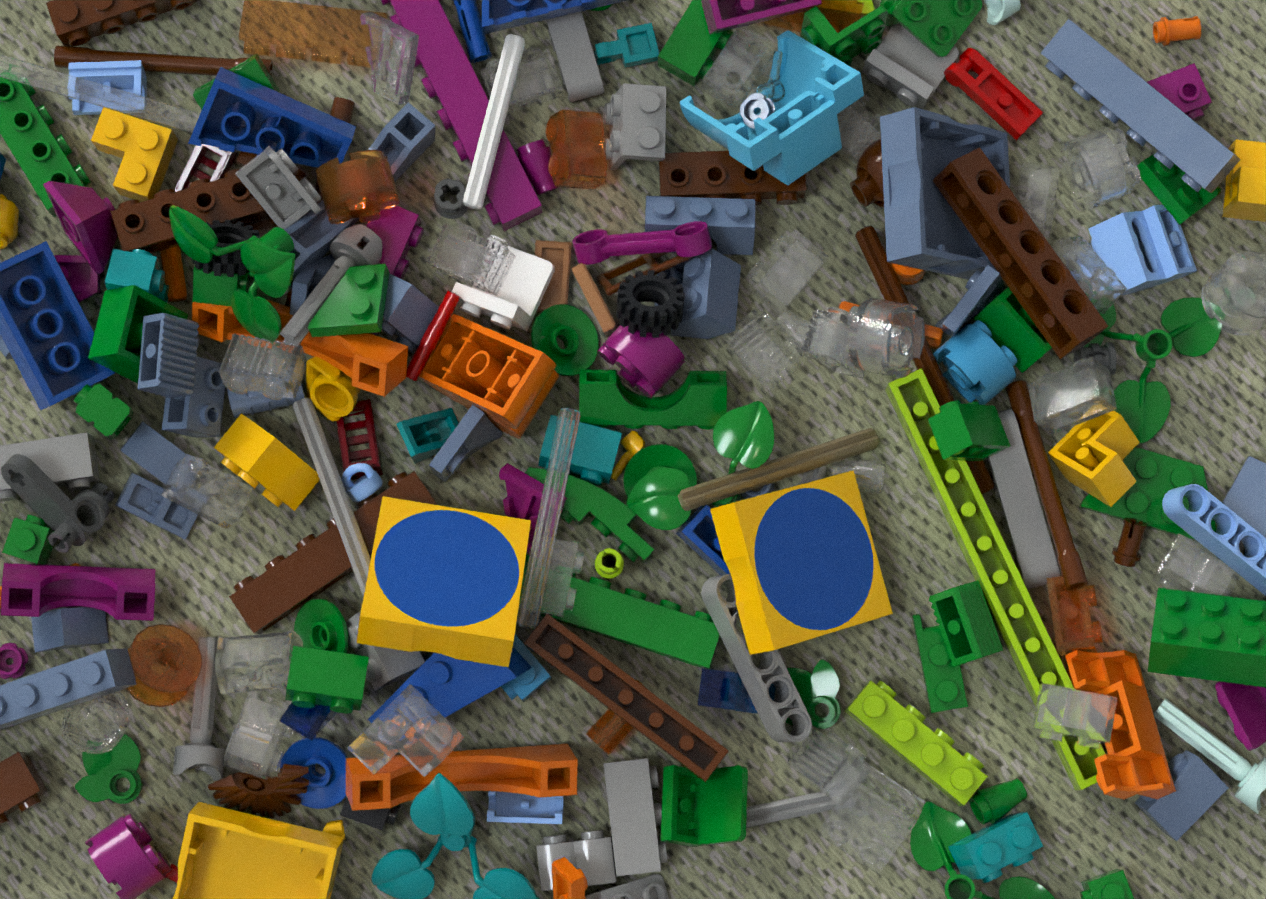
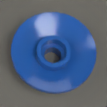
(326, 788)

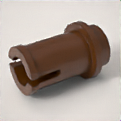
(1129, 543)

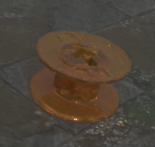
(180, 662)

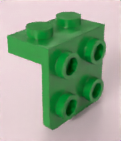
(933, 22)
(858, 37)
(701, 811)

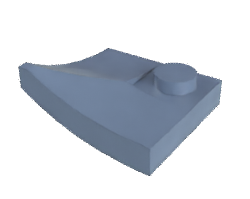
(982, 290)
(468, 437)

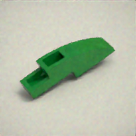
(609, 514)

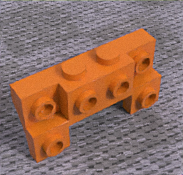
(1135, 750)

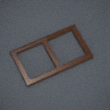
(649, 259)

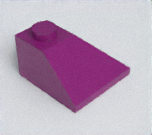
(85, 221)

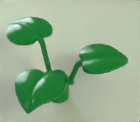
(266, 259)
(1192, 335)
(740, 434)
(929, 846)

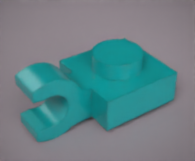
(633, 44)

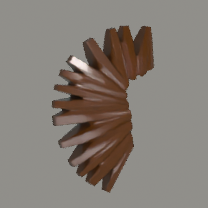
(262, 794)

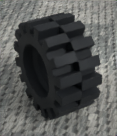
(228, 235)
(650, 289)

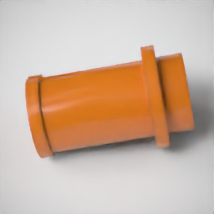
(1176, 30)

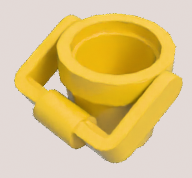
(331, 390)

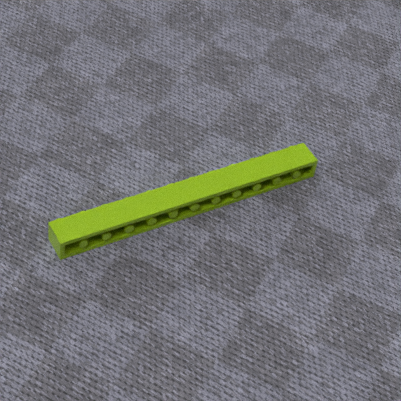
(989, 562)

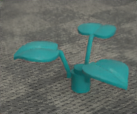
(444, 811)

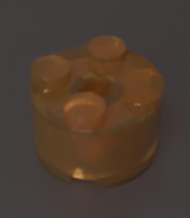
(357, 187)

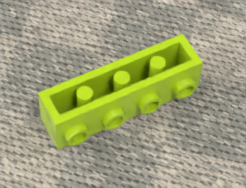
(915, 743)

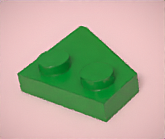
(354, 304)

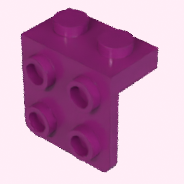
(1247, 711)

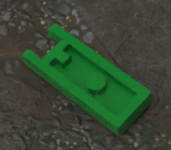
(941, 679)

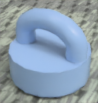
(364, 485)

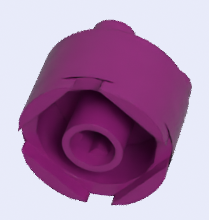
(642, 360)
(127, 858)

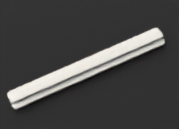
(494, 121)

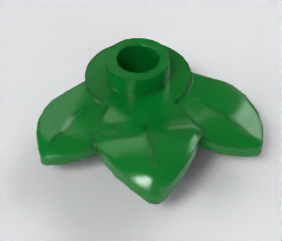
(817, 688)
(107, 769)

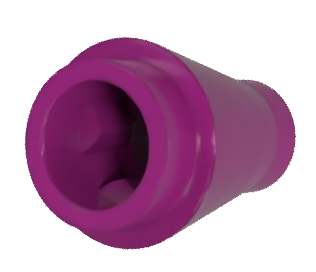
(535, 160)

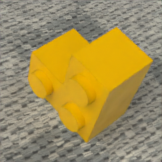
(144, 151)
(1246, 182)
(1093, 456)
(266, 461)

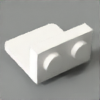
(517, 297)

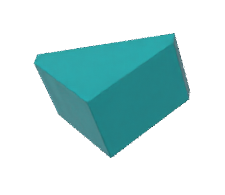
(427, 433)

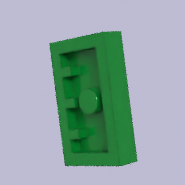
(1172, 191)

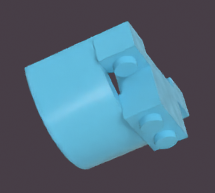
(804, 122)

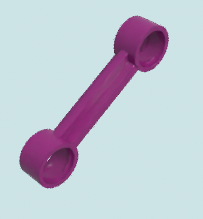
(687, 241)

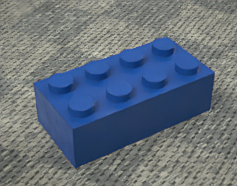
(46, 327)

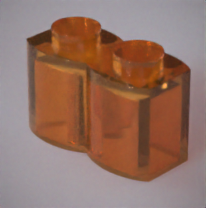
(577, 149)

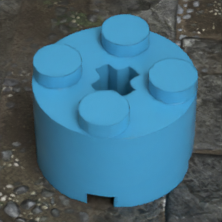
(976, 363)

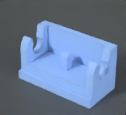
(117, 74)
(524, 808)

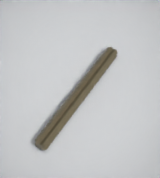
(778, 469)

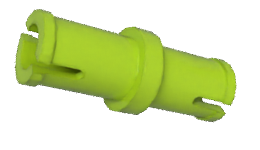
(609, 554)

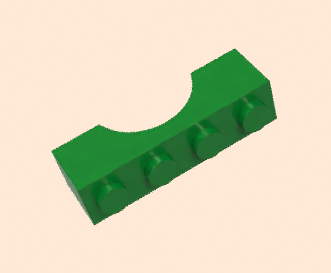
(697, 402)

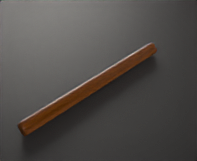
(892, 291)

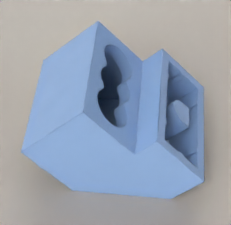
(1143, 248)

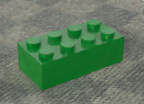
(1209, 637)

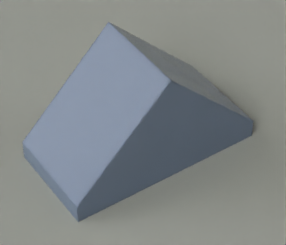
(69, 629)

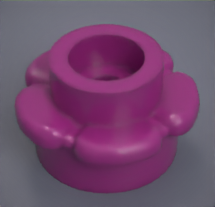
(19, 657)

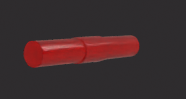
(432, 335)

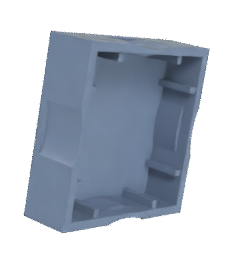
(918, 219)

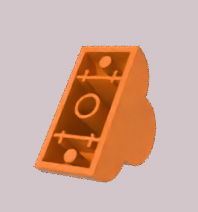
(491, 373)

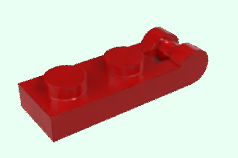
(993, 93)

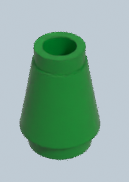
(997, 800)

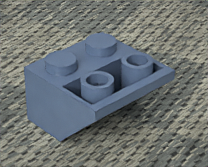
(710, 295)

